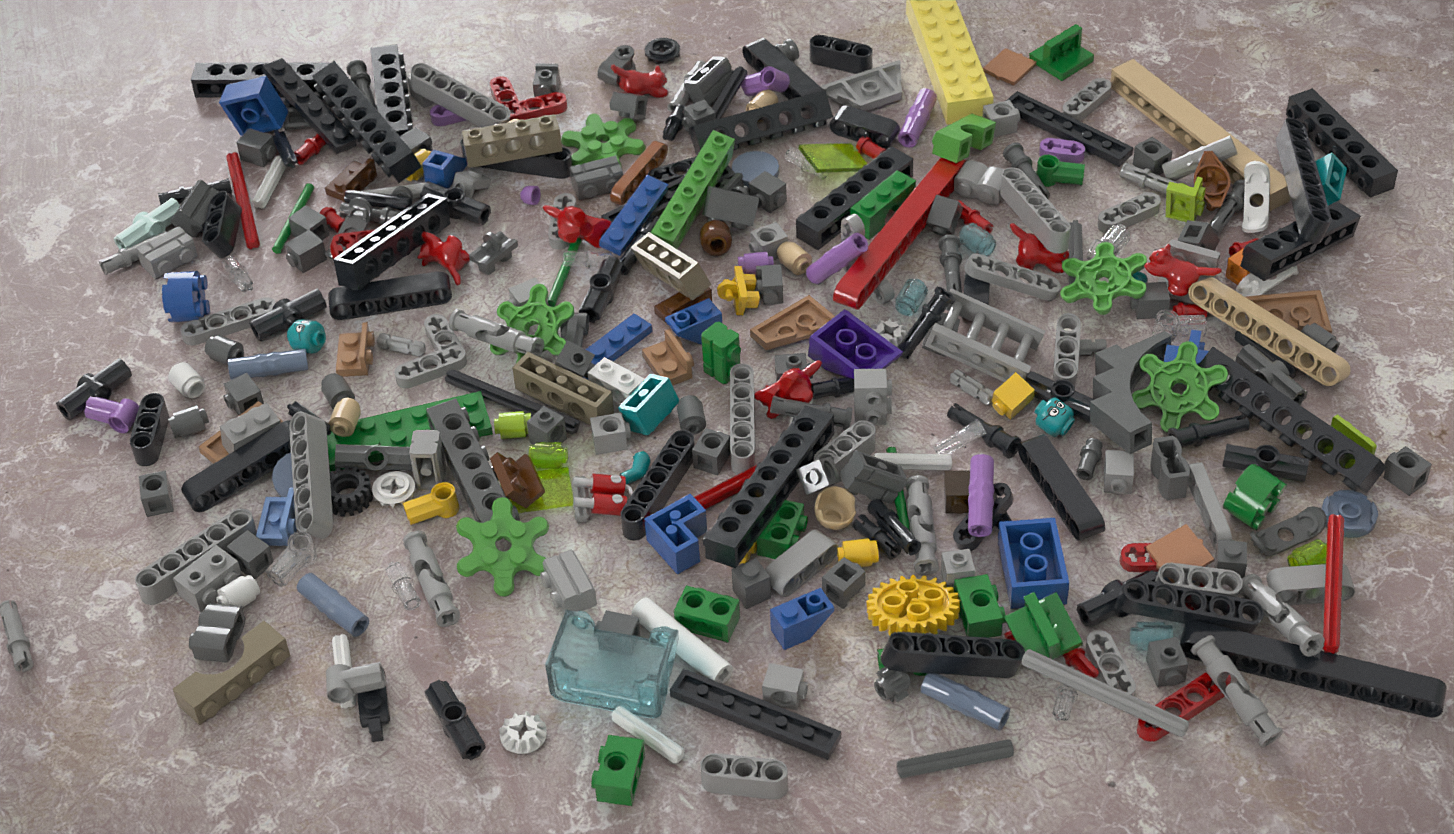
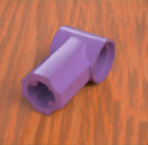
(767, 79)
(118, 415)

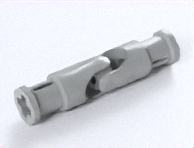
(495, 333)
(921, 524)
(431, 578)
(1283, 616)
(1246, 704)

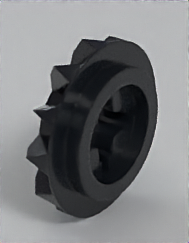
(669, 46)

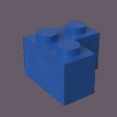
(675, 532)

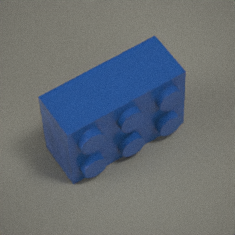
(1032, 560)

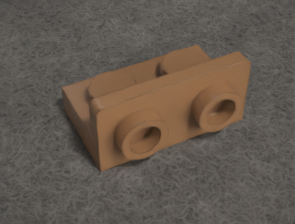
(355, 352)
(669, 359)

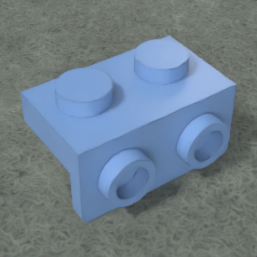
(277, 520)

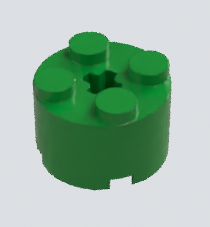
(1254, 496)

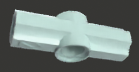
(147, 225)

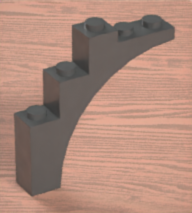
(1116, 376)

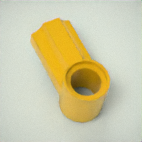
(440, 502)

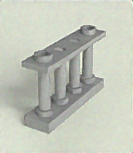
(979, 356)

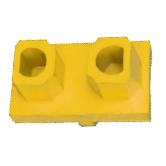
(740, 290)

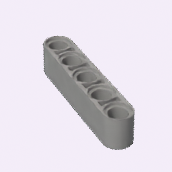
(457, 97)
(1035, 210)
(742, 418)
(311, 475)
(156, 580)

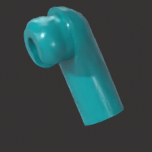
(640, 467)

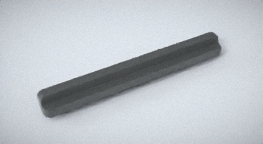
(1075, 244)
(955, 758)

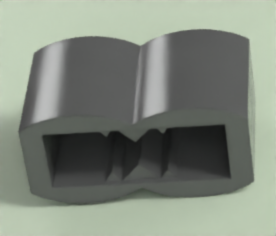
(1170, 467)
(217, 632)

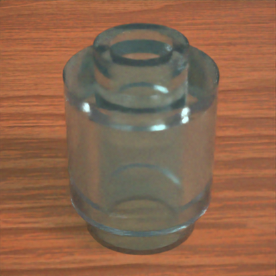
(977, 239)
(911, 297)
(1148, 632)

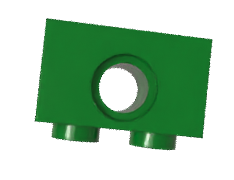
(979, 606)
(619, 785)

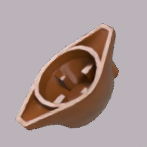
(1215, 180)

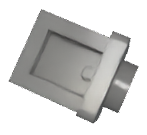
(471, 181)

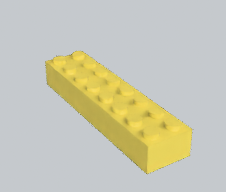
(949, 58)

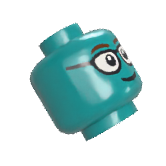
(306, 335)
(1054, 417)

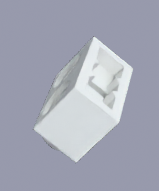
(616, 379)

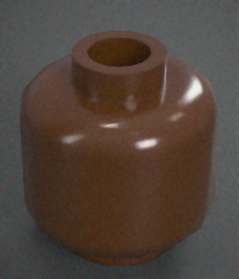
(715, 238)

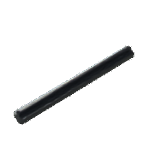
(503, 397)

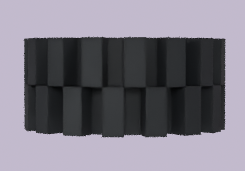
(353, 501)

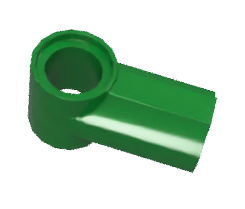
(1052, 170)

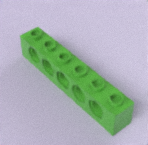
(692, 191)

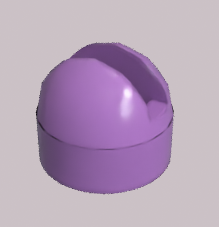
(530, 195)

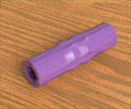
(917, 117)
(837, 258)
(981, 495)

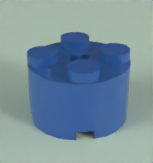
(185, 296)

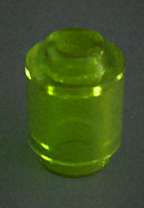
(548, 455)
(1309, 554)

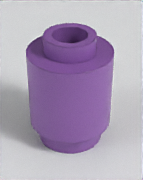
(751, 260)

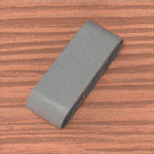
(1070, 342)
(858, 437)
(801, 562)
(1210, 577)
(1306, 584)
(758, 772)

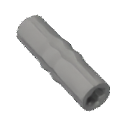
(1188, 163)

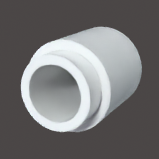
(186, 380)
(238, 592)

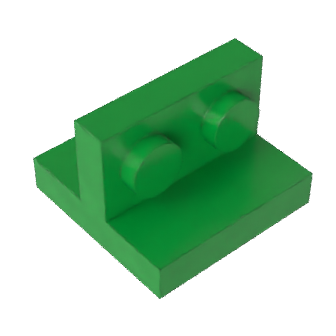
(1063, 54)
(1044, 626)

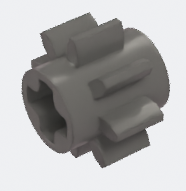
(892, 684)

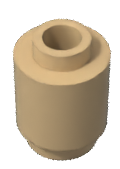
(762, 99)
(794, 257)
(345, 417)

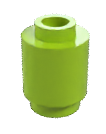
(512, 424)

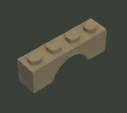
(206, 694)

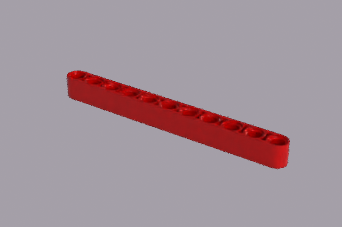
(895, 236)

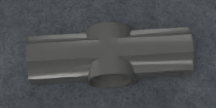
(1273, 373)
(357, 455)

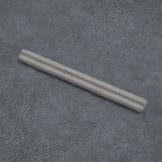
(1105, 693)

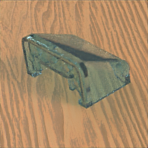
(610, 667)

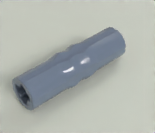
(268, 364)
(333, 604)
(965, 700)

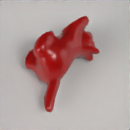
(642, 83)
(575, 224)
(1033, 252)
(447, 254)
(1177, 272)
(792, 385)

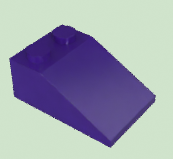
(849, 345)

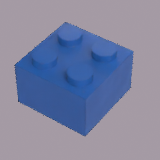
(253, 105)

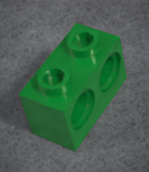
(782, 530)
(707, 613)

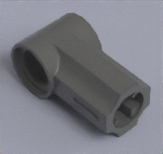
(576, 328)

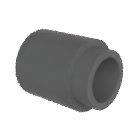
(1321, 336)
(223, 348)
(335, 389)
(691, 414)
(188, 421)

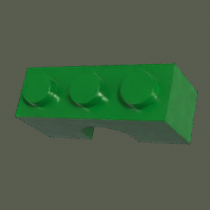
(877, 203)

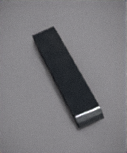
(763, 54)
(548, 165)
(390, 296)
(237, 469)
(658, 484)
(1061, 487)
(1176, 610)
(952, 655)

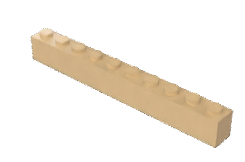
(1188, 124)

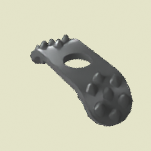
(357, 218)
(1302, 526)

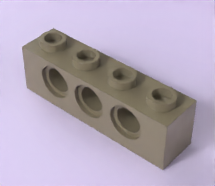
(512, 141)
(671, 266)
(561, 388)

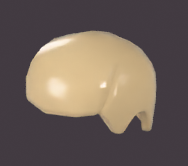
(835, 508)

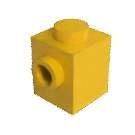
(1012, 396)

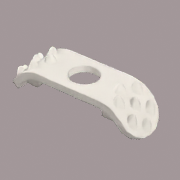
(1256, 182)
(1254, 286)

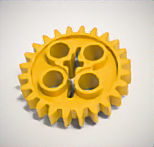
(913, 606)

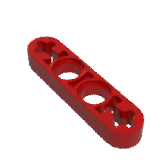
(1184, 704)

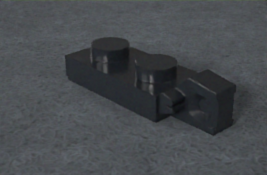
(374, 711)

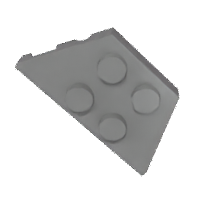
(868, 88)

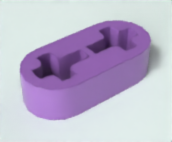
(441, 116)
(1064, 150)

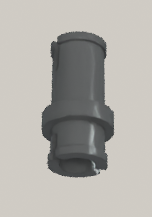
(1090, 455)

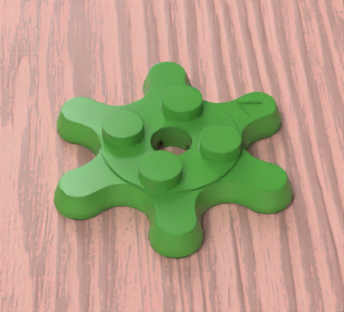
(615, 135)
(1107, 265)
(536, 312)
(1180, 370)
(498, 563)

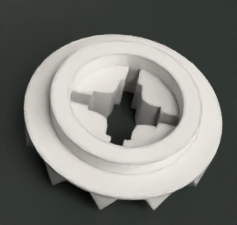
(899, 331)
(385, 483)
(530, 740)

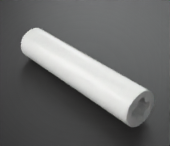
(689, 646)

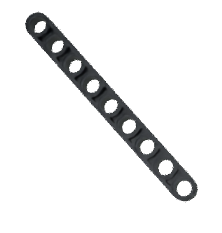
(1303, 181)
(1323, 671)

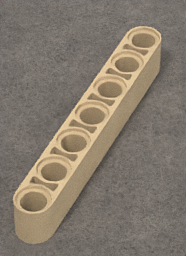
(1280, 331)

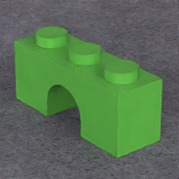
(956, 139)

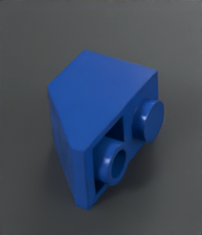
(441, 167)
(694, 320)
(800, 618)

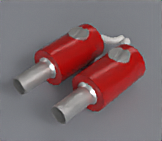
(607, 493)

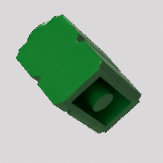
(720, 351)

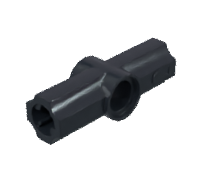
(459, 204)
(601, 288)
(286, 313)
(93, 385)
(1062, 390)
(1267, 458)
(1105, 604)
(455, 720)

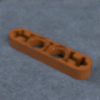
(630, 181)

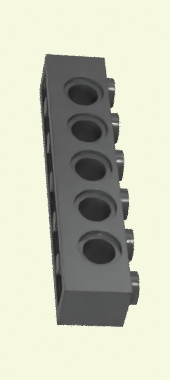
(467, 459)

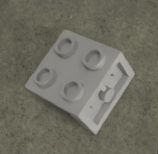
(1196, 255)

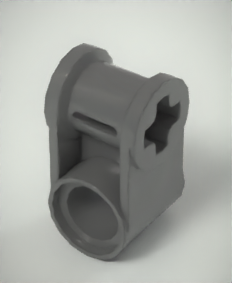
(622, 58)

